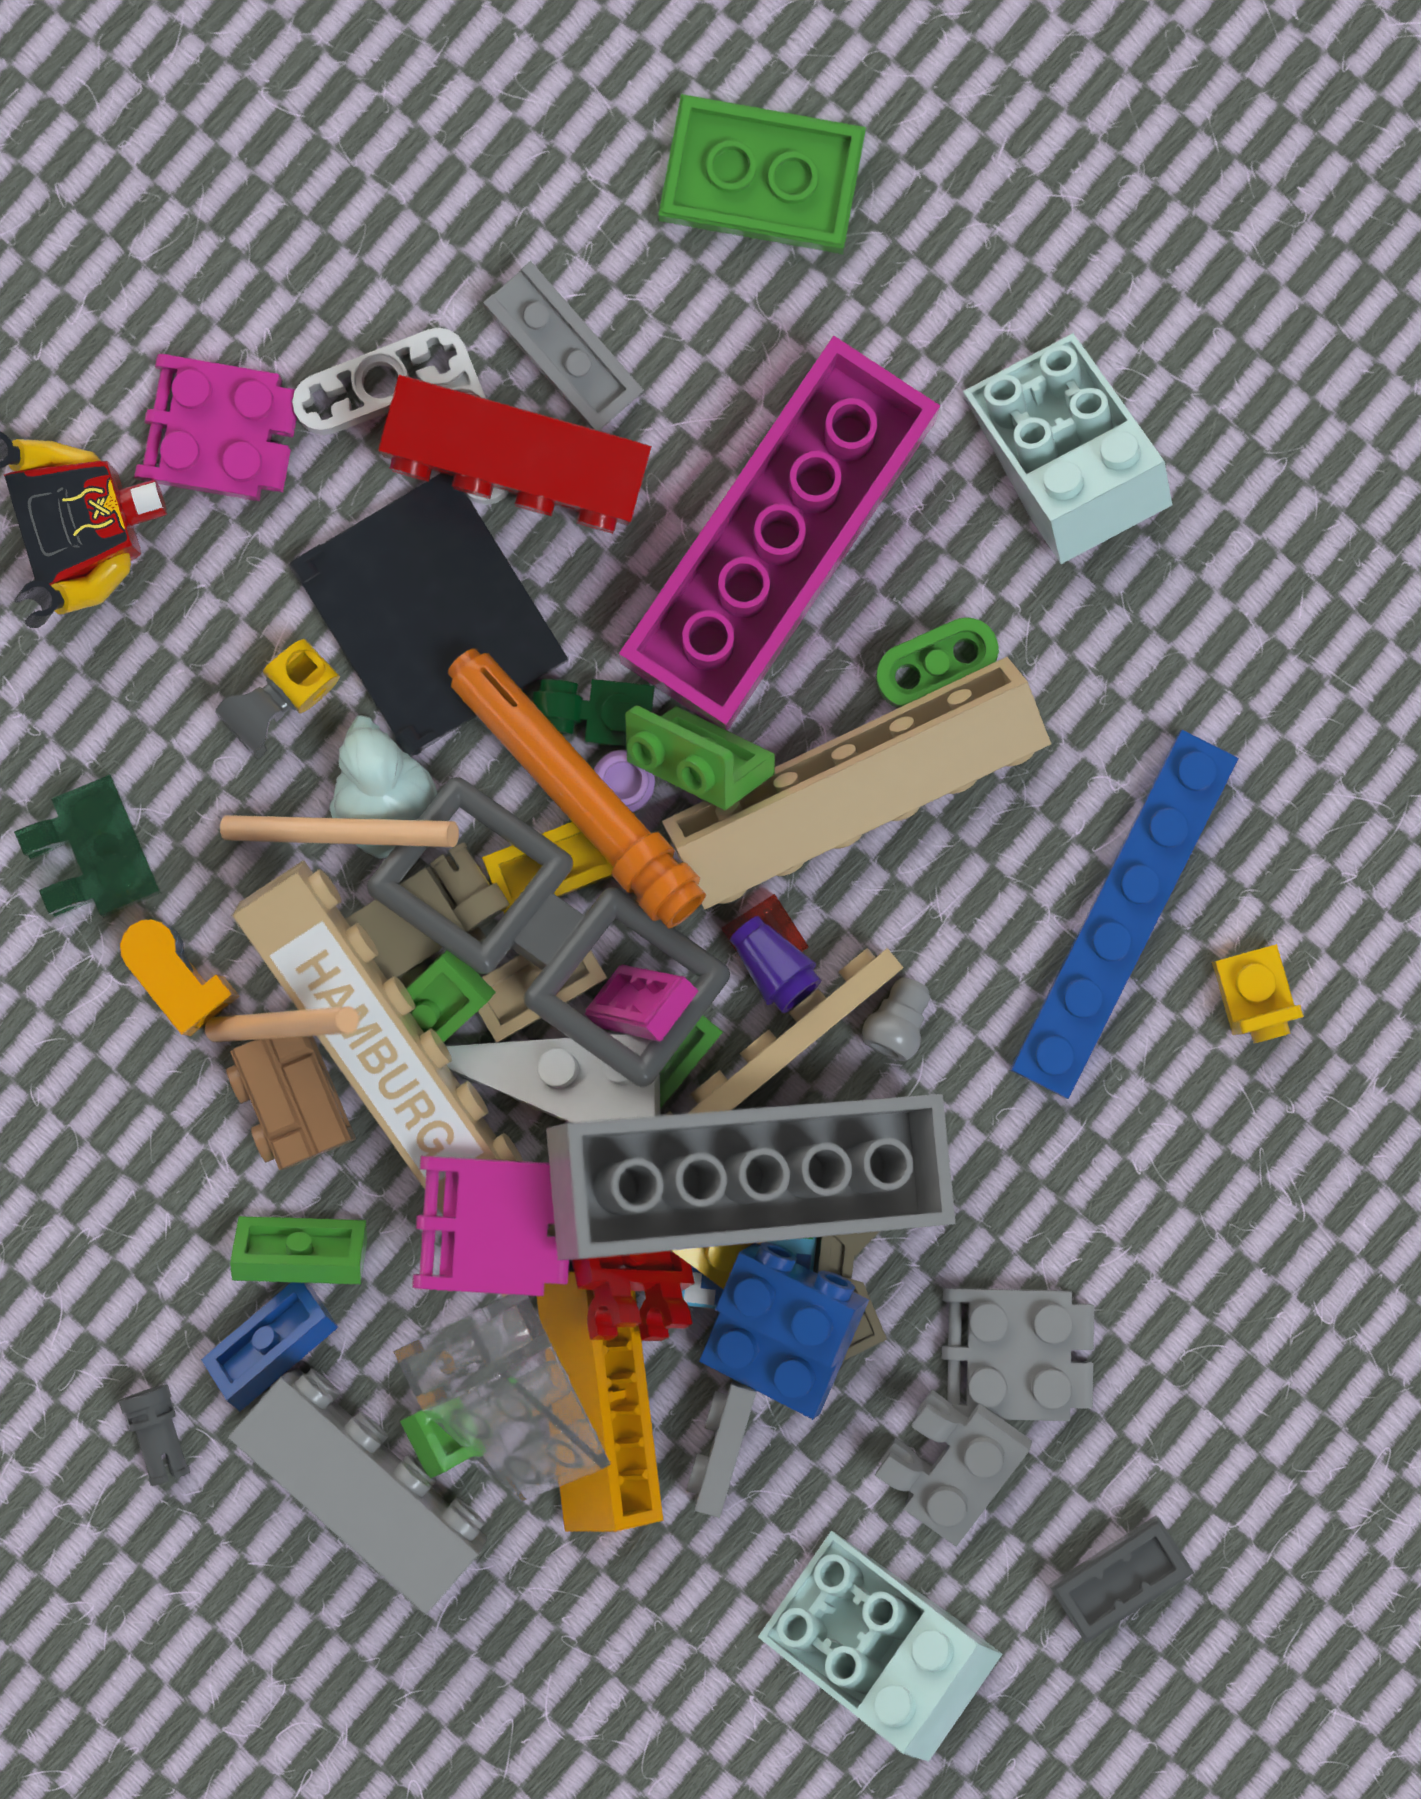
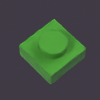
(433, 1445)

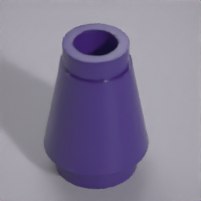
(776, 965)

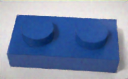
(269, 1344)

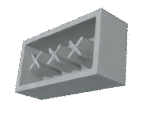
(361, 1487)

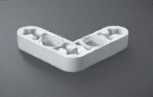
(460, 378)

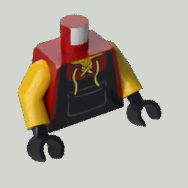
(73, 523)

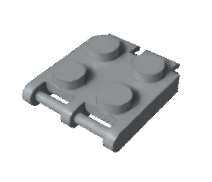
(1020, 1352)

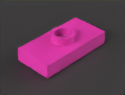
(641, 1002)

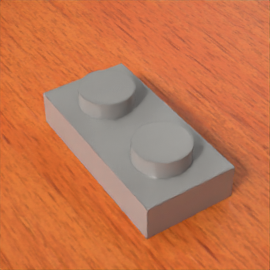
(713, 1474)

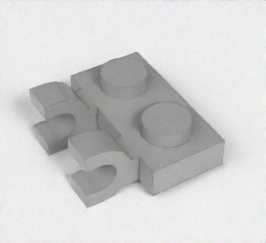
(966, 1474)

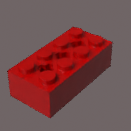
(513, 450)

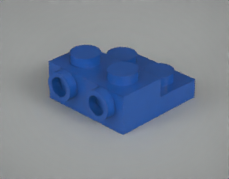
(783, 1327)

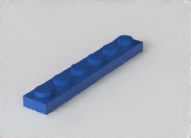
(1124, 914)

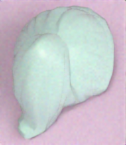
(378, 781)

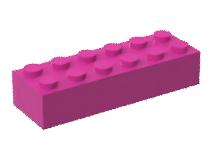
(779, 534)

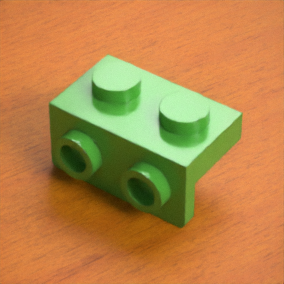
(696, 755)

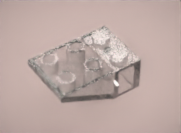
(504, 1396)

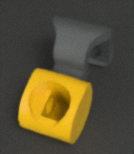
(295, 682)

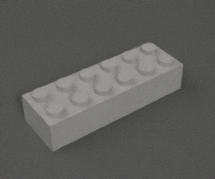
(749, 1176)

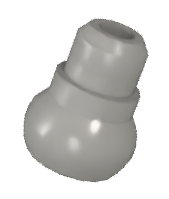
(897, 1023)

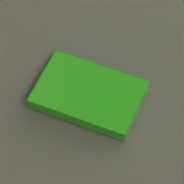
(761, 174)

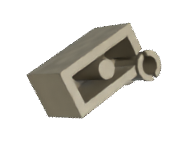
(454, 892)

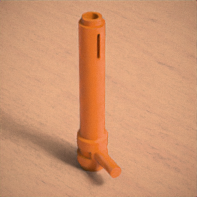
(639, 858)

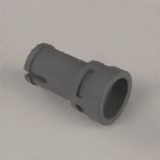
(151, 1417)

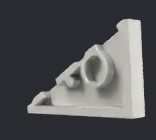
(559, 1078)

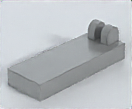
(562, 347)

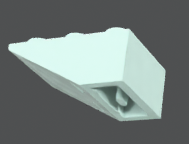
(1070, 448)
(879, 1647)

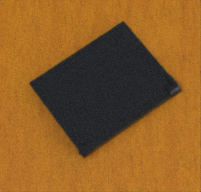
(416, 594)

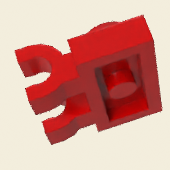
(612, 1279)

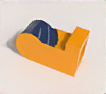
(158, 962)

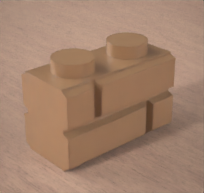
(291, 1098)

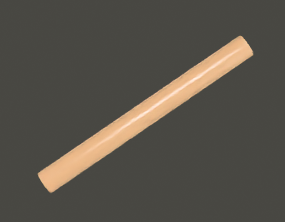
(340, 831)
(282, 1024)

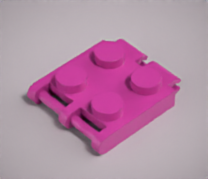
(218, 429)
(489, 1227)

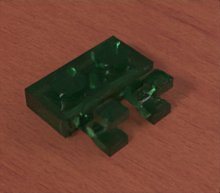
(105, 847)

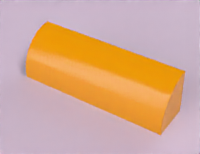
(614, 1395)

